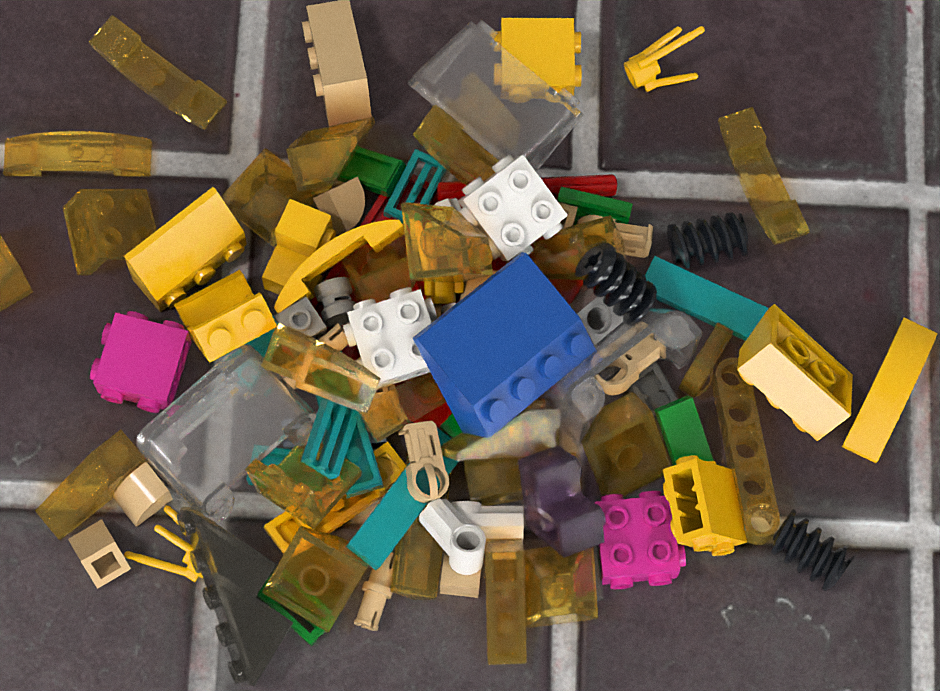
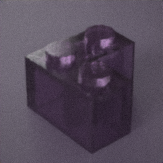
(555, 502)

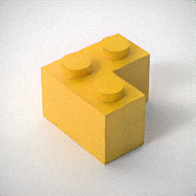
(297, 236)

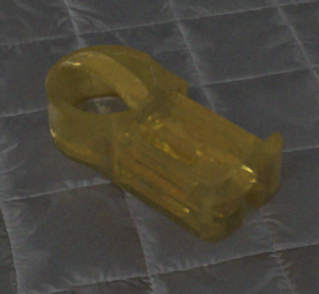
(706, 361)

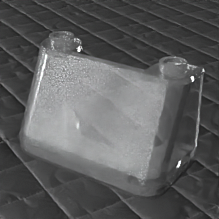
(496, 96)
(580, 394)
(220, 428)

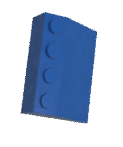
(503, 346)

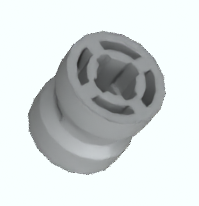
(335, 299)

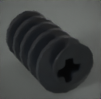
(708, 238)
(617, 282)
(810, 551)

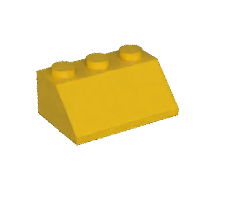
(186, 250)
(796, 374)

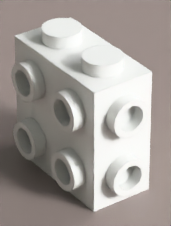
(512, 208)
(386, 334)

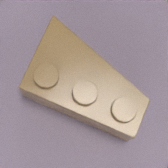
(338, 60)

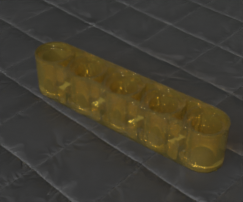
(745, 469)

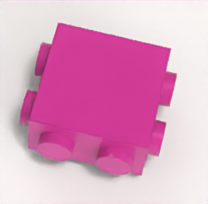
(141, 361)
(638, 541)

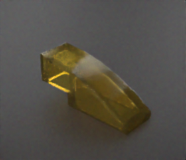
(320, 369)

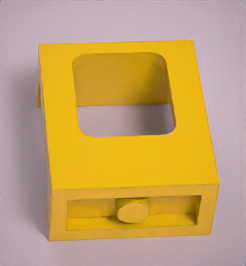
(225, 316)

